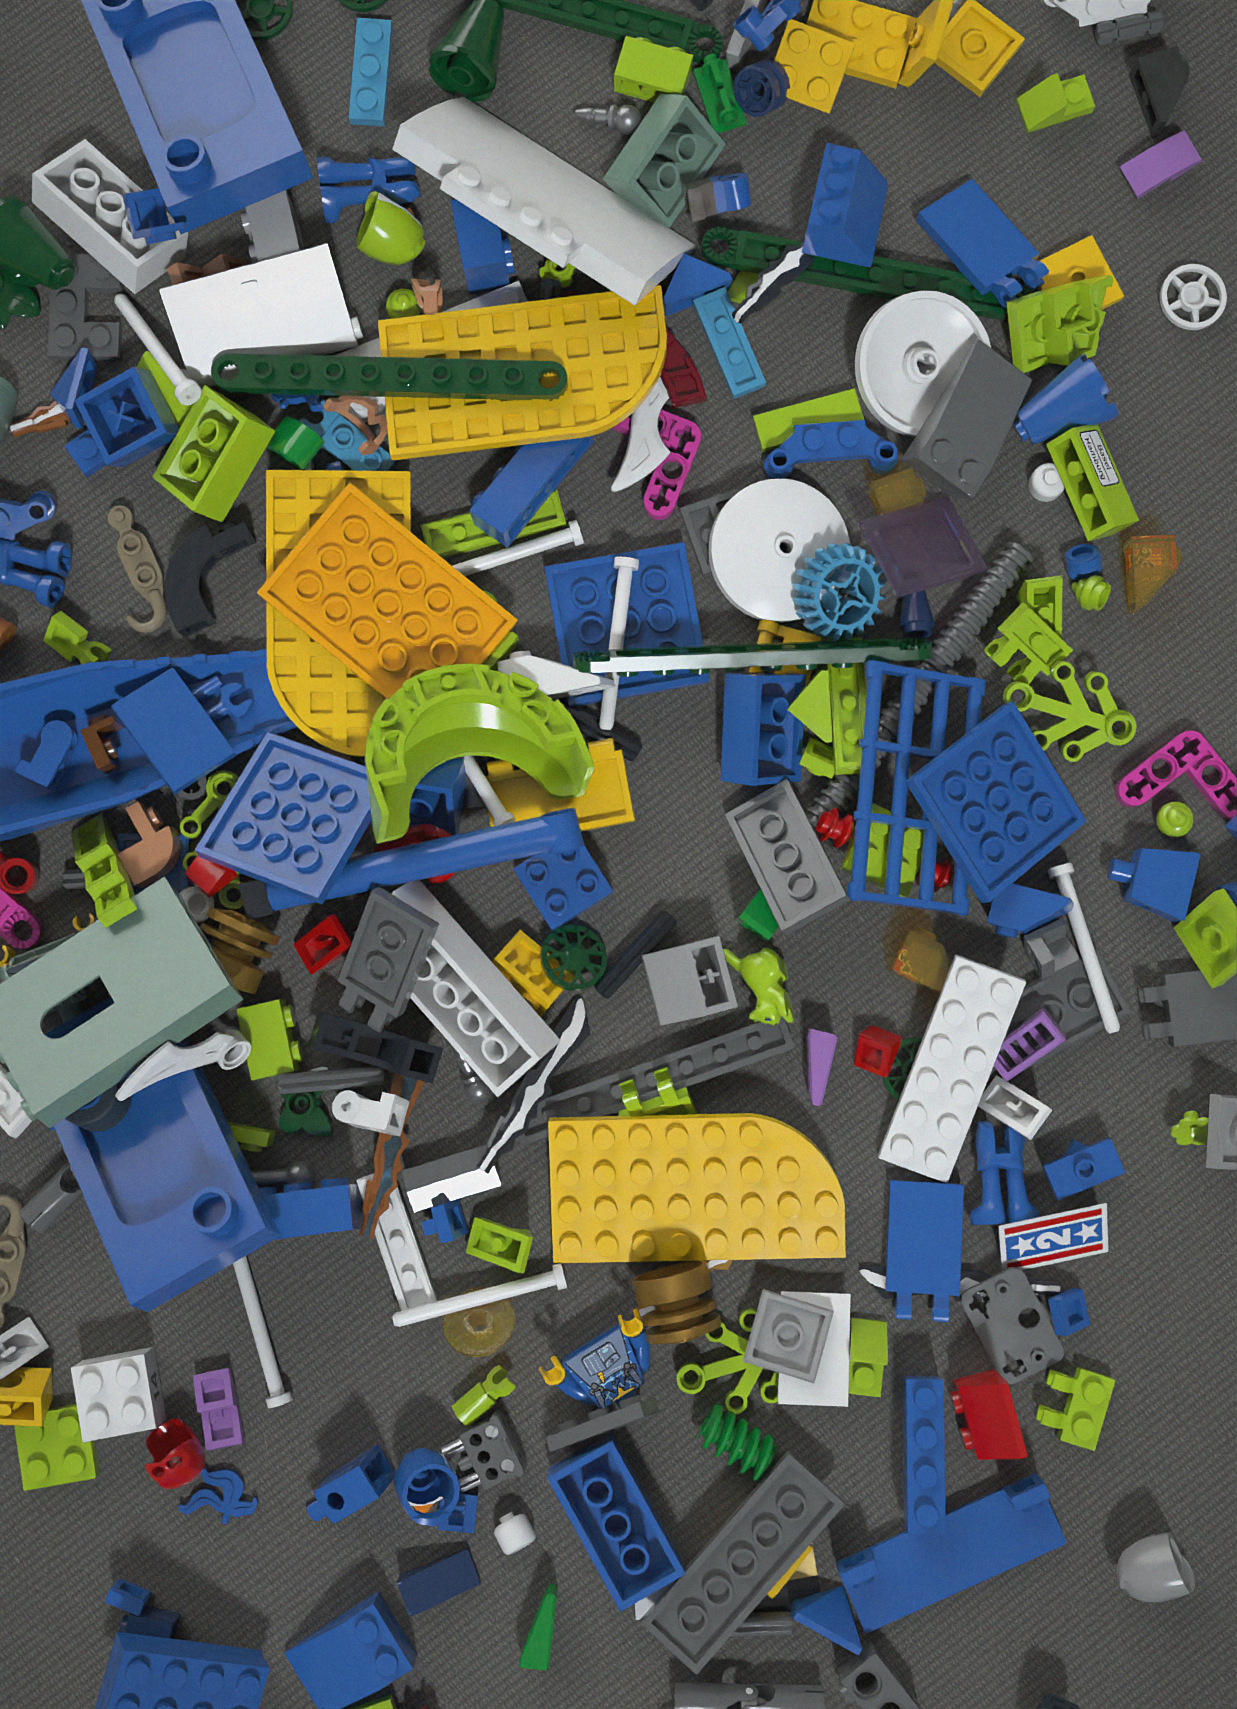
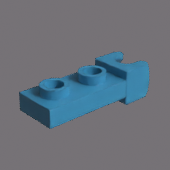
(343, 441)

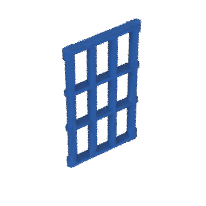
(903, 751)

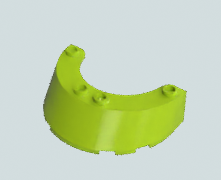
(462, 714)

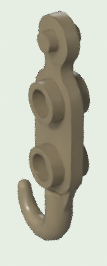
(140, 567)
(12, 1253)

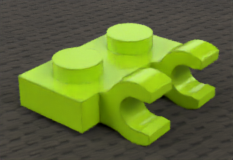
(1033, 638)
(668, 1103)
(1084, 1408)

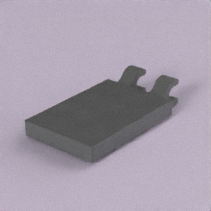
(385, 957)
(1192, 1009)

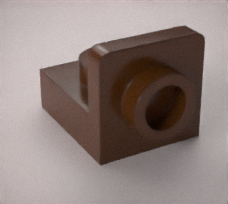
(101, 748)

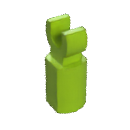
(483, 1396)

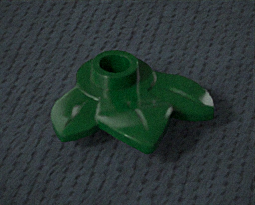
(16, 297)

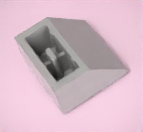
(689, 981)

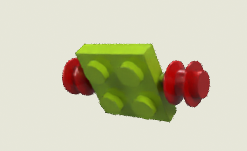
(843, 830)

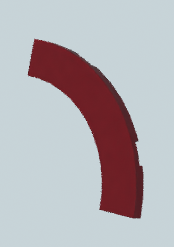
(678, 372)

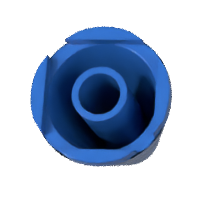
(1067, 402)

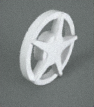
(1193, 297)

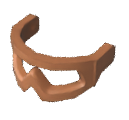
(430, 293)
(342, 406)

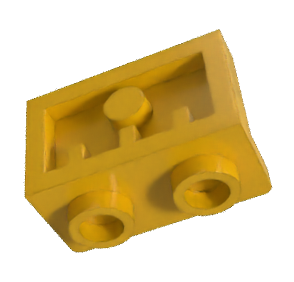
(522, 968)

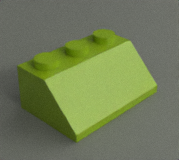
(213, 454)

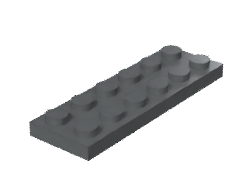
(742, 1562)

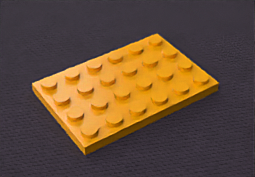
(382, 597)

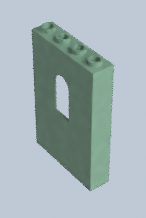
(162, 990)

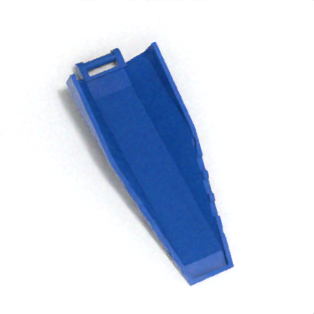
(88, 692)

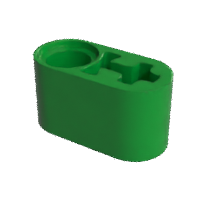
(295, 443)

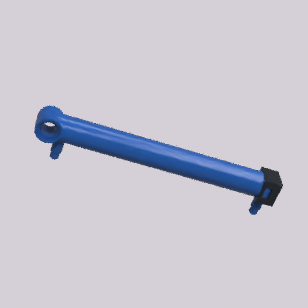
(469, 850)

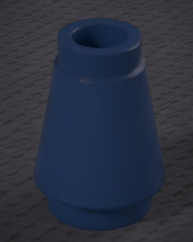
(916, 616)

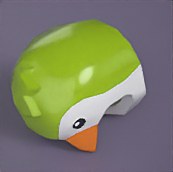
(389, 232)

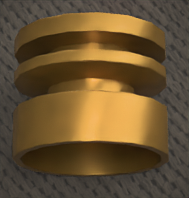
(237, 944)
(678, 1310)

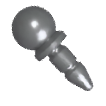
(624, 119)
(475, 1087)

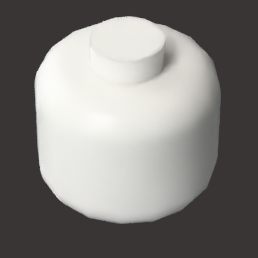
(1045, 483)
(514, 1533)

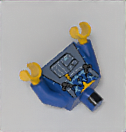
(604, 1367)

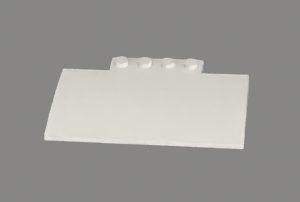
(540, 198)

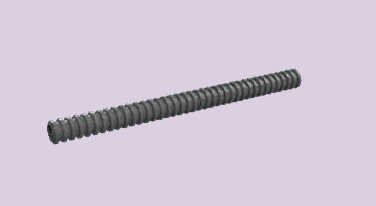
(945, 651)

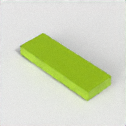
(777, 425)

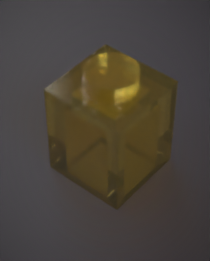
(896, 492)

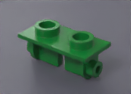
(718, 94)

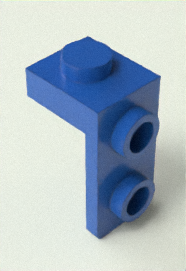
(149, 217)

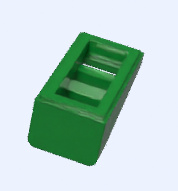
(538, 1644)

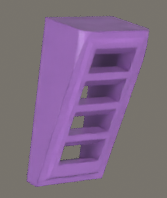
(1056, 1039)
(819, 1060)

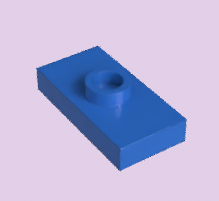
(1083, 1168)

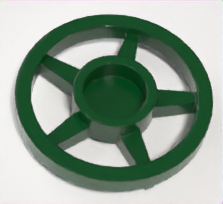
(262, 12)

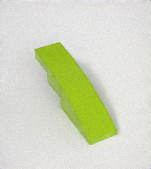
(103, 871)

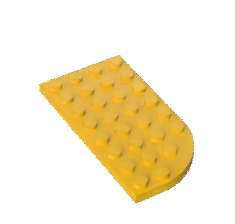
(600, 339)
(306, 679)
(690, 1190)

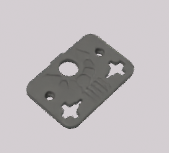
(1002, 1328)

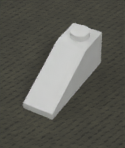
(553, 677)

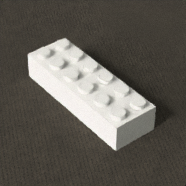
(475, 1001)

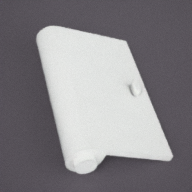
(261, 308)

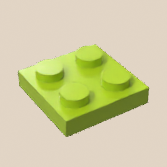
(1212, 937)
(55, 1451)

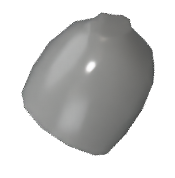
(1155, 1570)

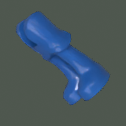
(377, 170)
(55, 560)
(988, 1162)

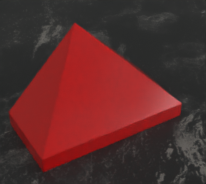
(324, 944)

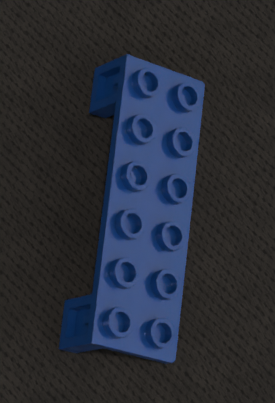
(978, 1544)

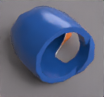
(423, 1480)

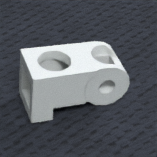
(372, 1115)

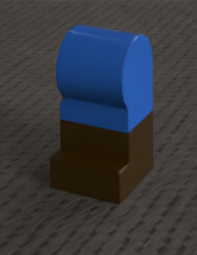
(716, 195)

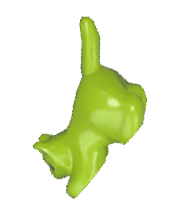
(765, 976)

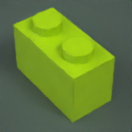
(651, 69)
(271, 1038)

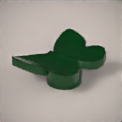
(304, 1111)

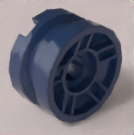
(751, 80)

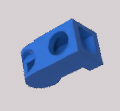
(52, 755)

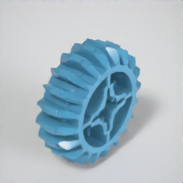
(854, 569)

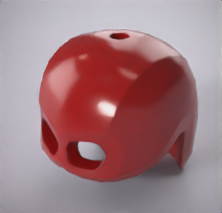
(175, 1454)

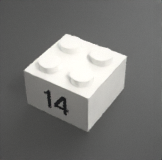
(118, 1394)

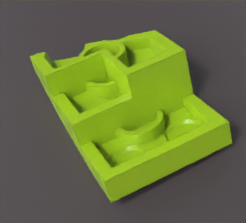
(1057, 323)

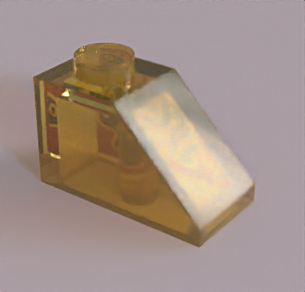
(1148, 566)
(921, 960)

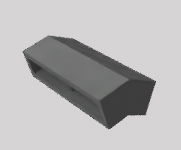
(448, 1179)

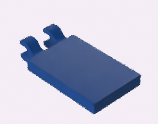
(982, 242)
(924, 1244)

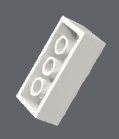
(86, 201)

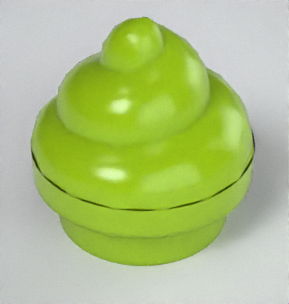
(402, 304)
(1092, 592)
(1174, 819)

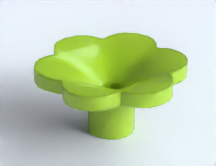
(1191, 1129)

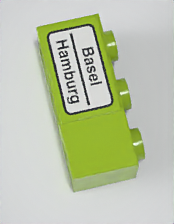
(1092, 482)

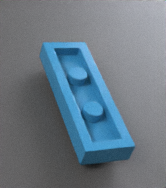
(370, 72)
(728, 343)

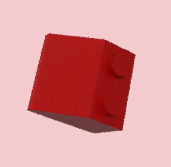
(988, 1416)

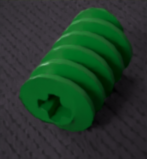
(737, 1441)

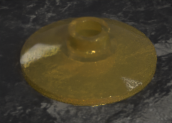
(461, 1333)

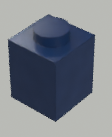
(151, 1622)

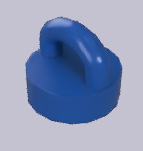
(1083, 561)

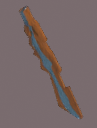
(387, 1160)

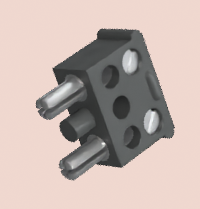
(498, 1442)

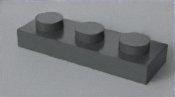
(601, 1422)

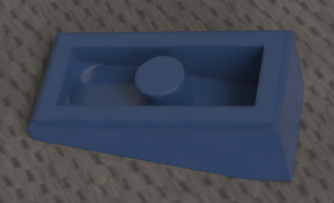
(437, 1581)

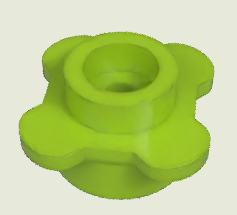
(564, 275)

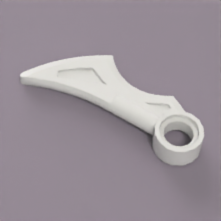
(645, 446)
(175, 1059)

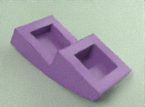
(1161, 163)
(219, 1409)

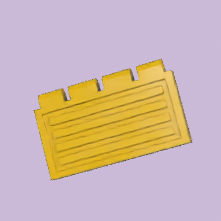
(603, 804)

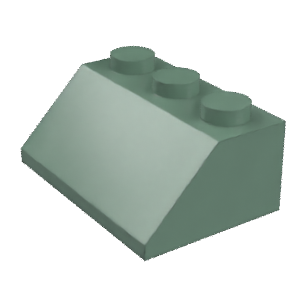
(665, 150)

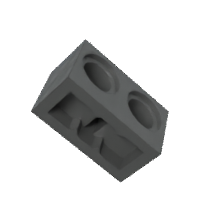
(883, 1688)

